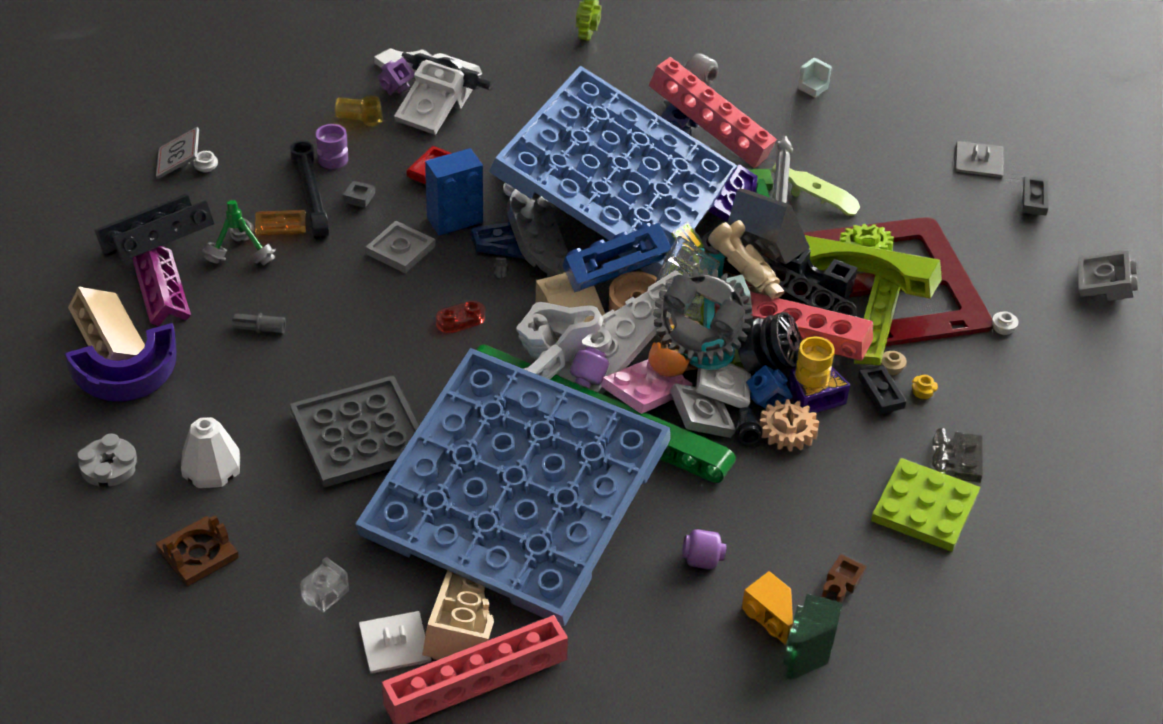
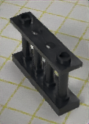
(154, 227)

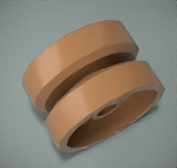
(628, 286)

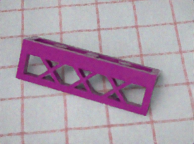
(153, 277)

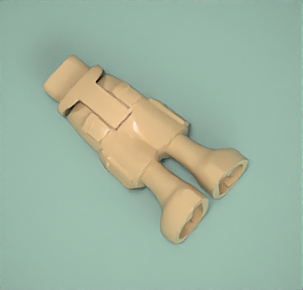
(745, 259)

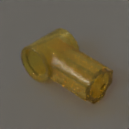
(366, 109)

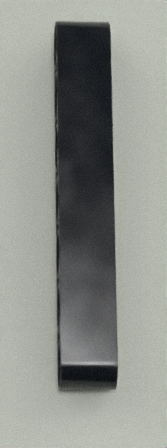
(794, 282)

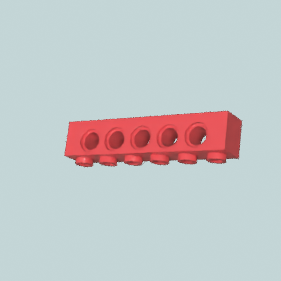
(712, 112)
(847, 333)
(474, 671)

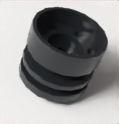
(771, 343)

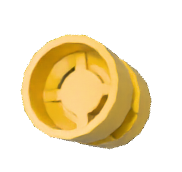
(814, 362)

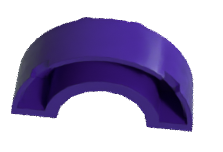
(126, 378)

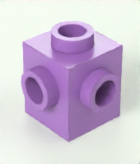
(396, 76)

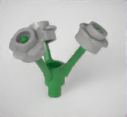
(241, 230)

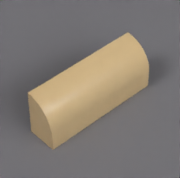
(105, 324)

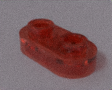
(460, 316)

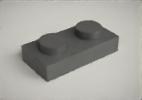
(1035, 195)

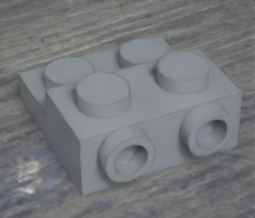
(1108, 275)

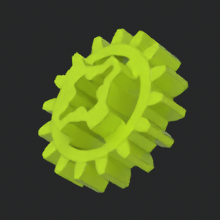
(588, 18)
(868, 236)

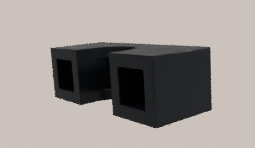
(837, 278)

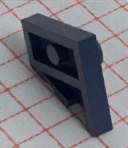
(496, 240)

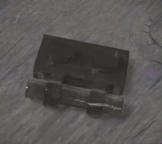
(967, 455)

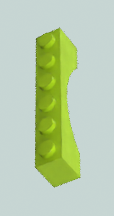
(910, 272)

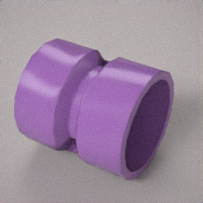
(332, 146)

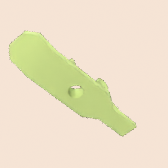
(823, 190)

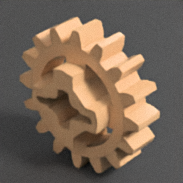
(789, 425)

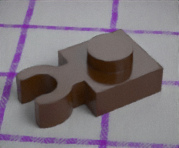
(843, 576)

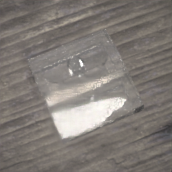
(686, 257)

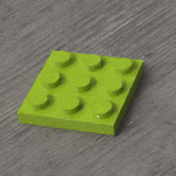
(926, 504)

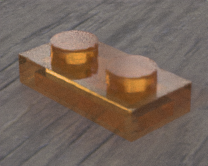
(280, 222)

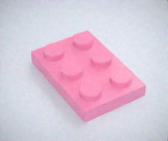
(641, 386)

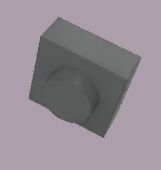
(359, 194)

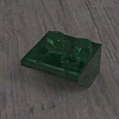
(813, 636)

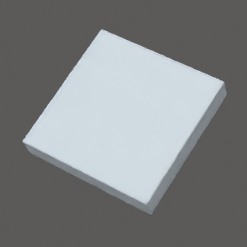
(725, 385)

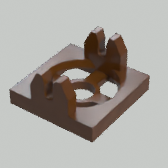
(207, 526)

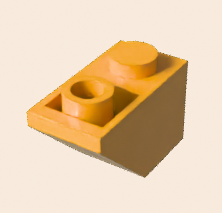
(770, 604)

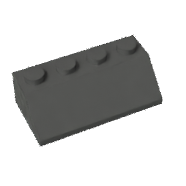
(768, 226)

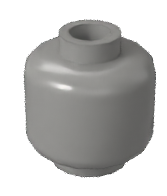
(703, 68)

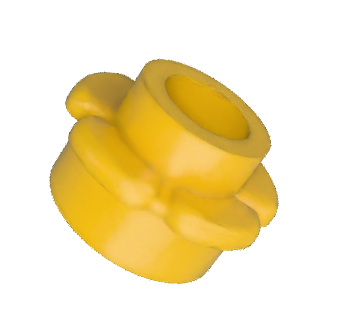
(924, 386)

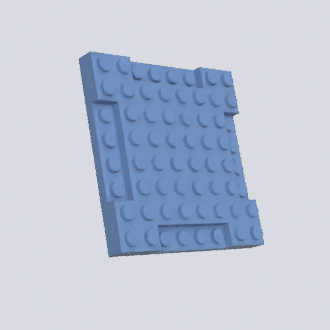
(612, 162)
(515, 483)

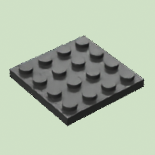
(355, 429)

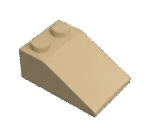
(559, 291)

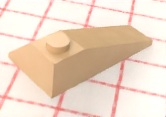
(458, 618)

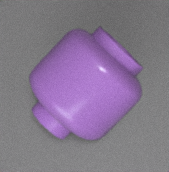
(589, 367)
(703, 549)

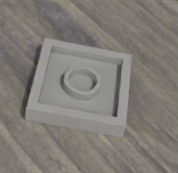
(400, 246)
(702, 412)

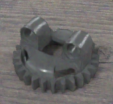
(688, 335)

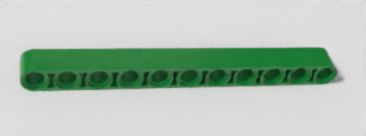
(683, 450)

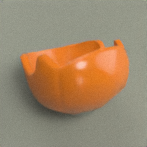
(666, 361)

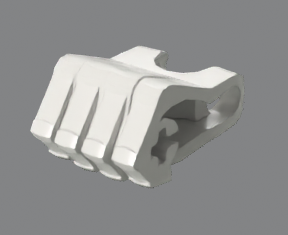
(549, 321)

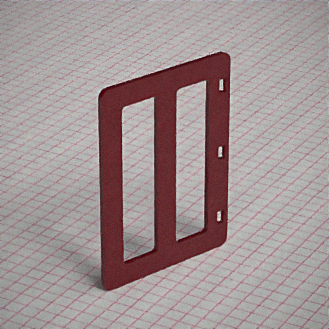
(972, 310)

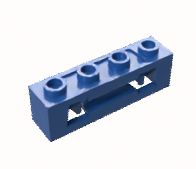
(582, 265)

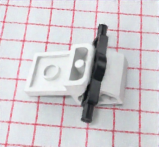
(438, 87)

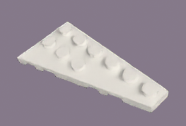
(629, 329)

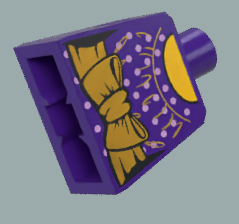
(822, 398)

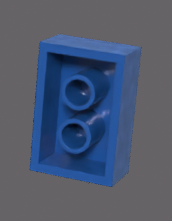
(454, 191)

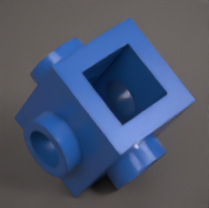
(768, 387)

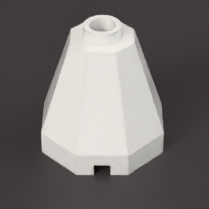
(209, 454)

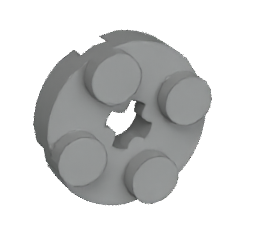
(107, 448)

